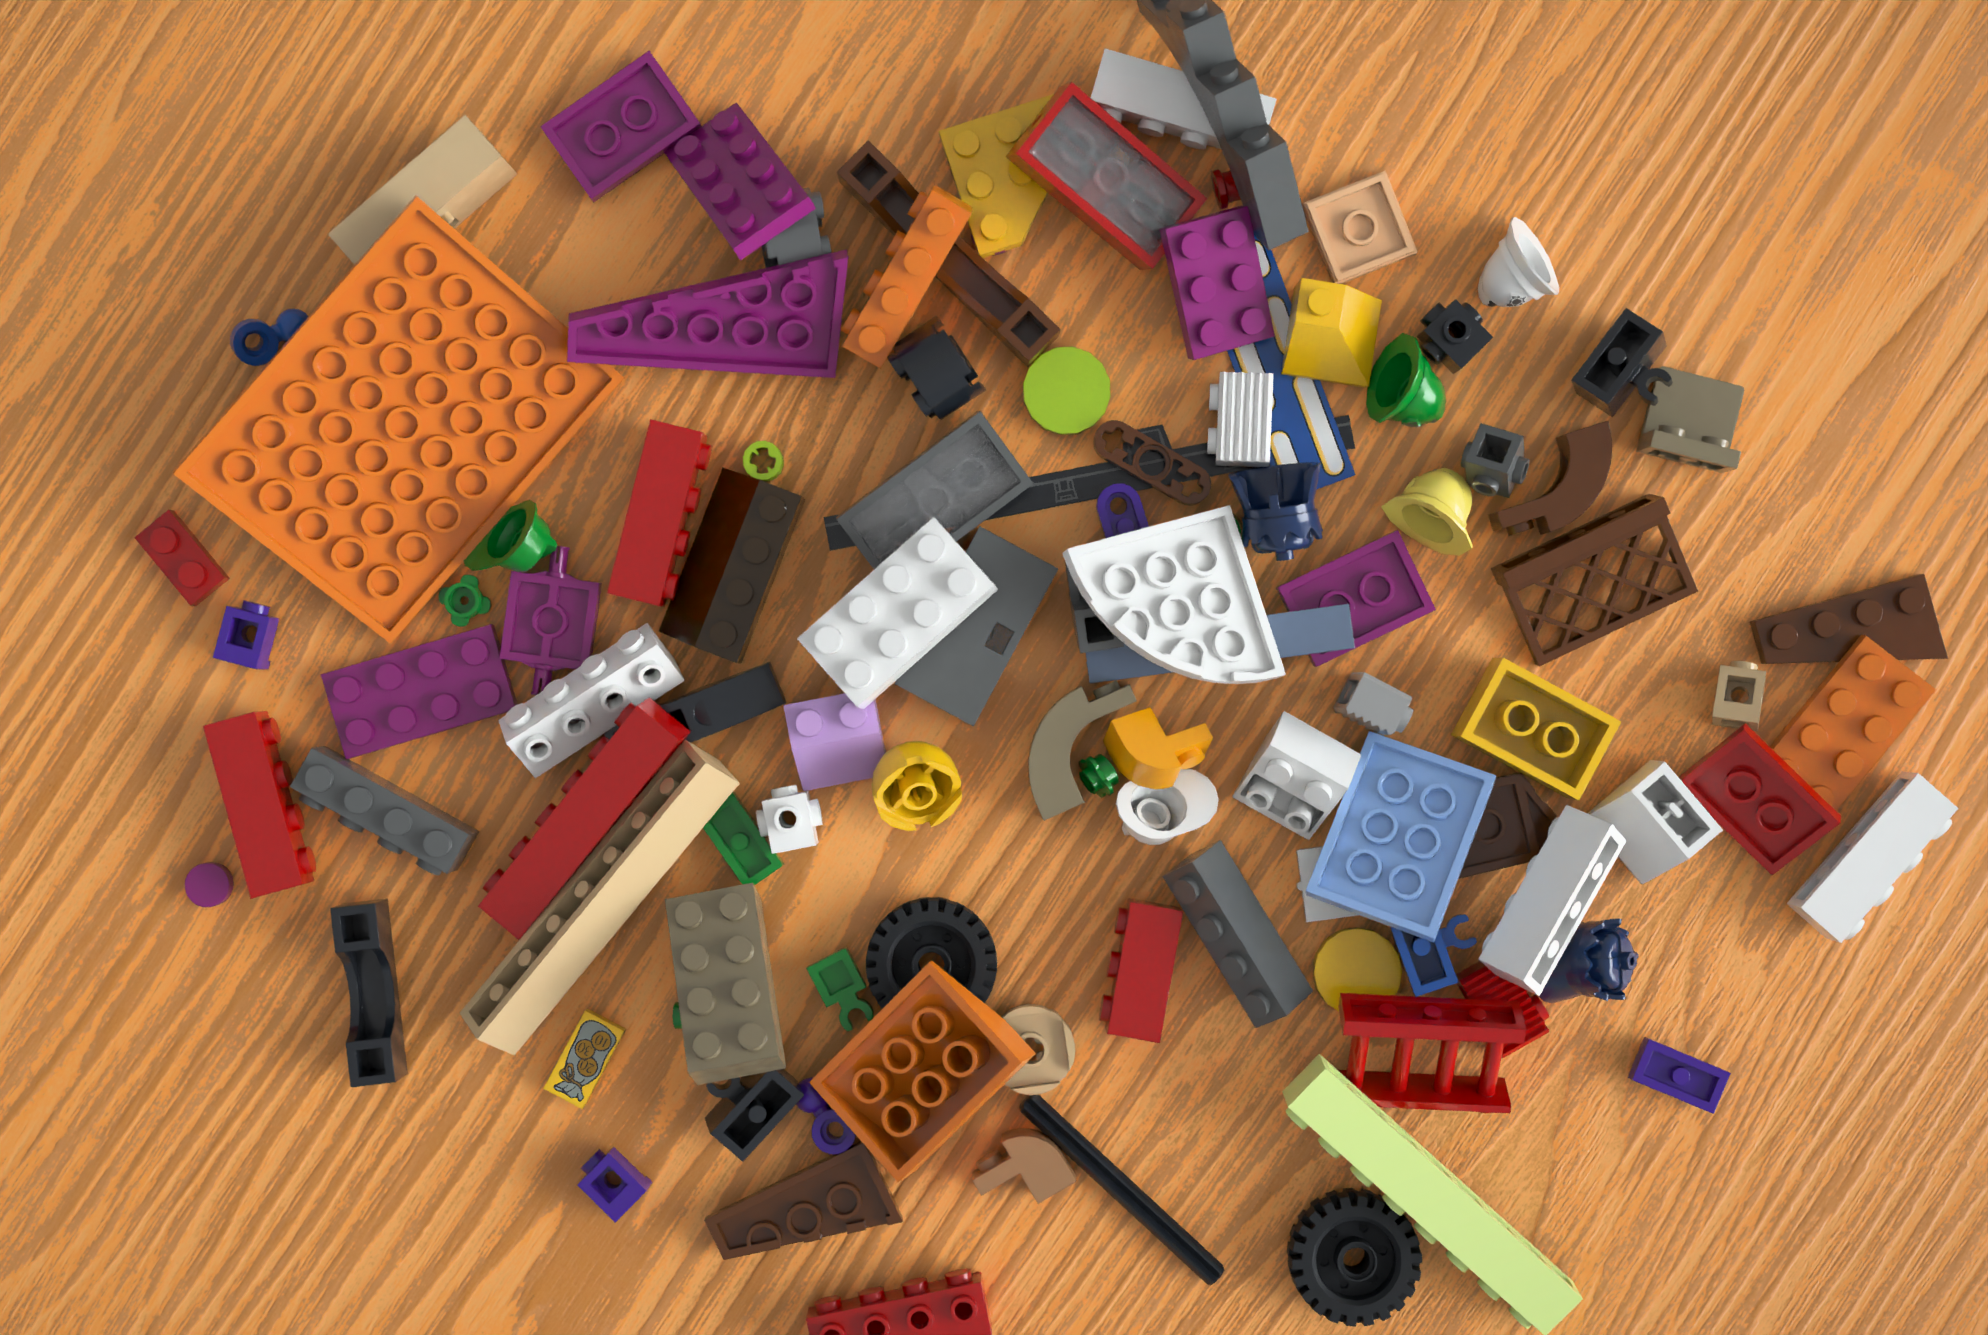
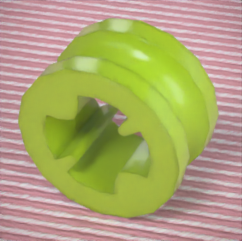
(773, 453)

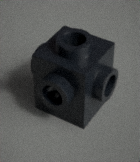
(1467, 331)

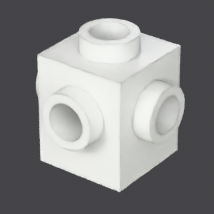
(785, 836)

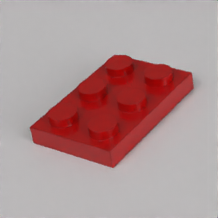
(1759, 799)

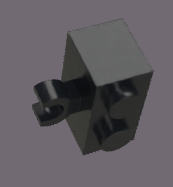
(1622, 363)
(751, 1109)

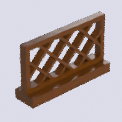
(1580, 544)

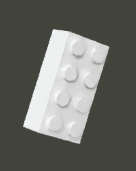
(897, 613)

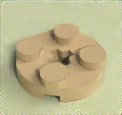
(1058, 1053)

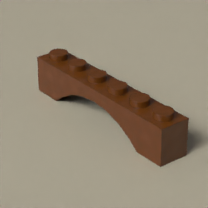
(964, 272)

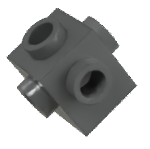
(1495, 461)

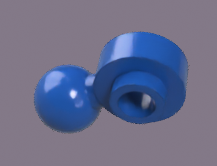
(270, 336)

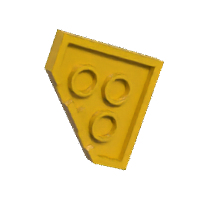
(998, 191)

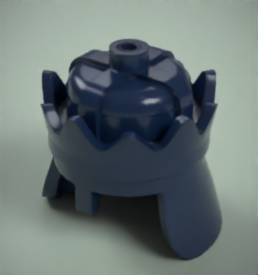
(1279, 507)
(1593, 964)

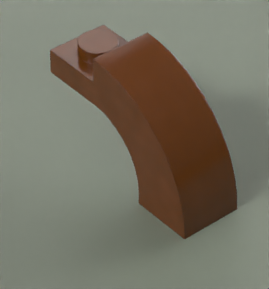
(1580, 478)

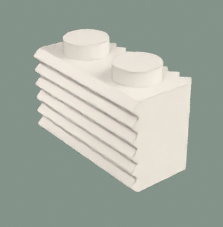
(1242, 419)

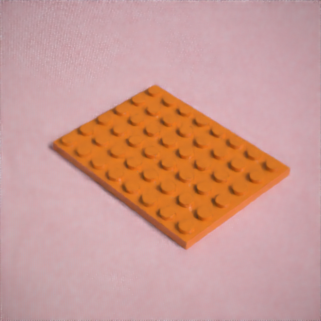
(398, 422)

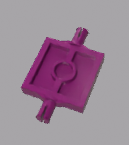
(550, 619)

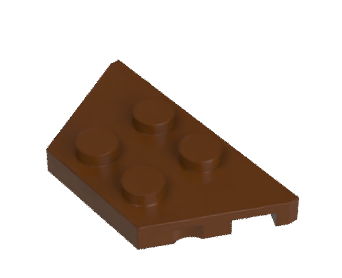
(1510, 827)

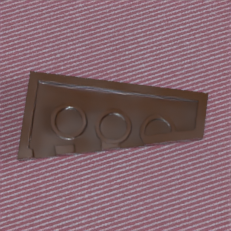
(1892, 614)

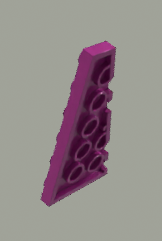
(746, 323)

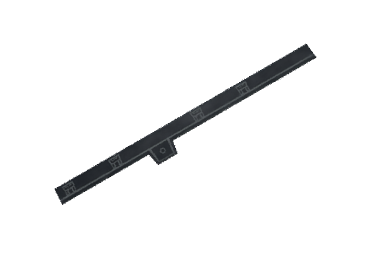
(1089, 481)

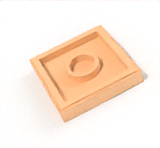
(1359, 228)

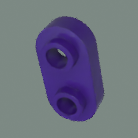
(1133, 517)

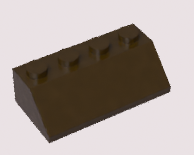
(732, 565)

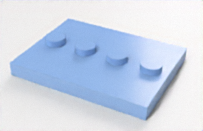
(1401, 836)

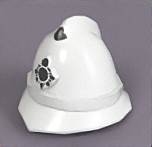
(1517, 270)

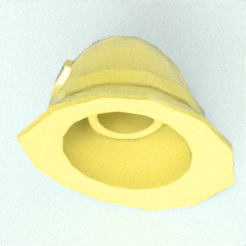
(1434, 511)

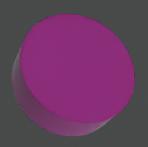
(209, 884)

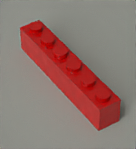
(584, 815)

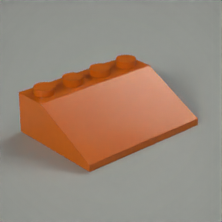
(921, 1070)

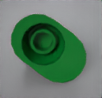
(514, 542)

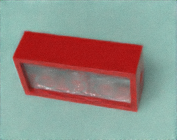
(1104, 175)

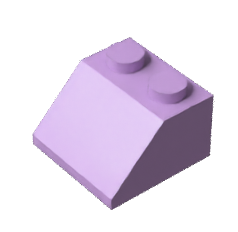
(834, 740)

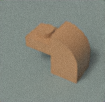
(1031, 1155)

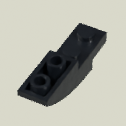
(724, 702)

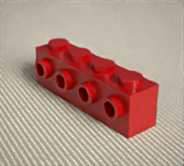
(658, 514)
(260, 803)
(918, 1308)

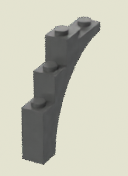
(1232, 102)

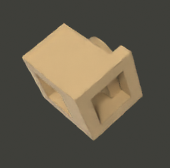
(1739, 676)

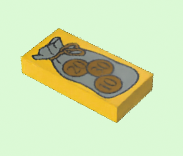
(584, 1058)

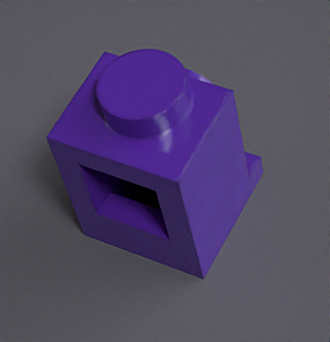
(232, 639)
(611, 1198)

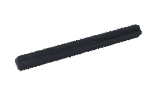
(1122, 1188)

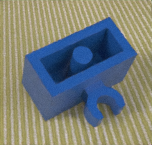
(1429, 962)

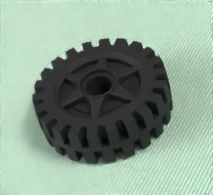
(928, 927)
(1362, 1290)

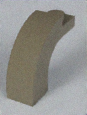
(1052, 744)

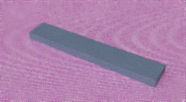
(1293, 632)

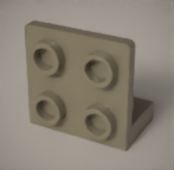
(1693, 422)

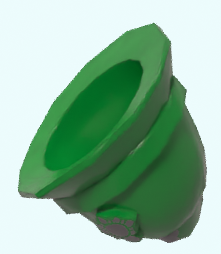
(1405, 386)

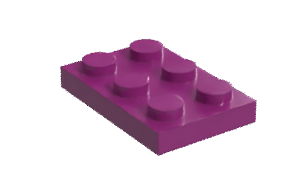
(621, 126)
(1217, 282)
(1374, 581)

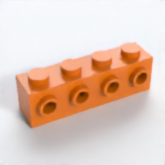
(907, 276)

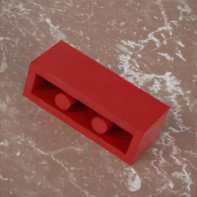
(1141, 970)

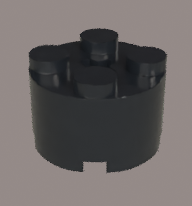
(936, 369)

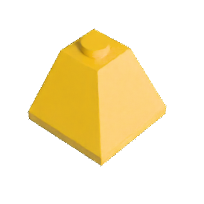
(1331, 333)

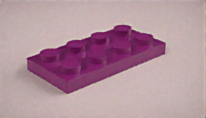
(739, 180)
(419, 691)

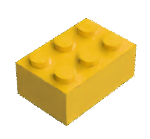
(1536, 728)

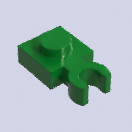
(838, 981)

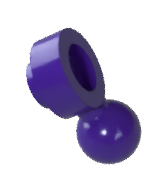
(823, 1139)

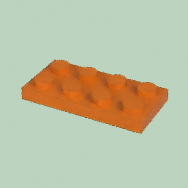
(1851, 720)

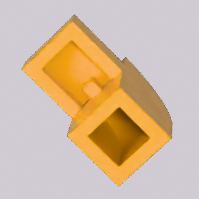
(1150, 756)

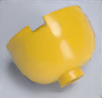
(916, 785)

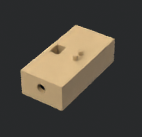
(449, 176)

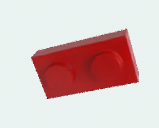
(182, 558)

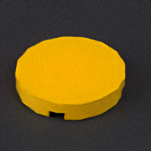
(1355, 963)

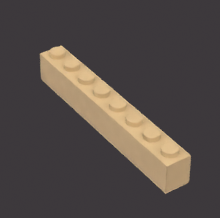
(599, 898)

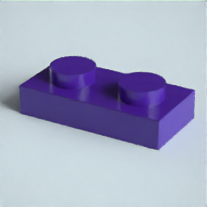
(1679, 1075)

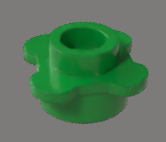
(452, 597)
(1098, 775)

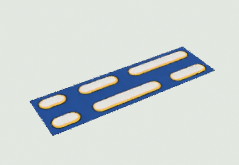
(1301, 415)

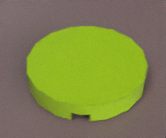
(1066, 390)

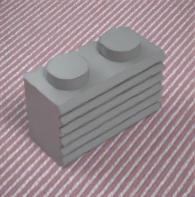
(1374, 704)

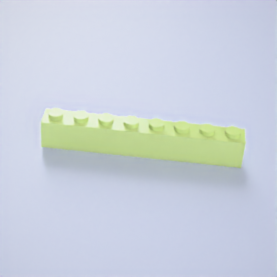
(1431, 1195)

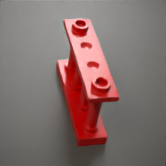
(1431, 1019)

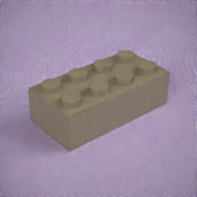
(724, 984)

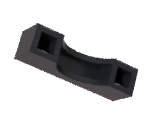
(367, 953)

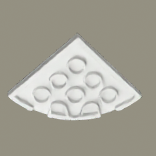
(1182, 598)

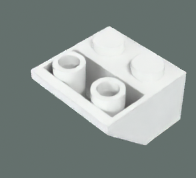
(1297, 775)
(1657, 820)

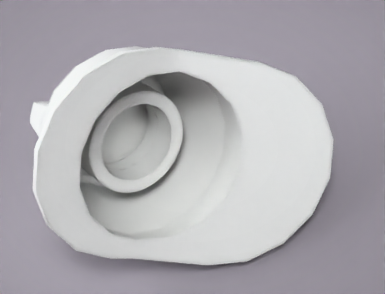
(1161, 814)

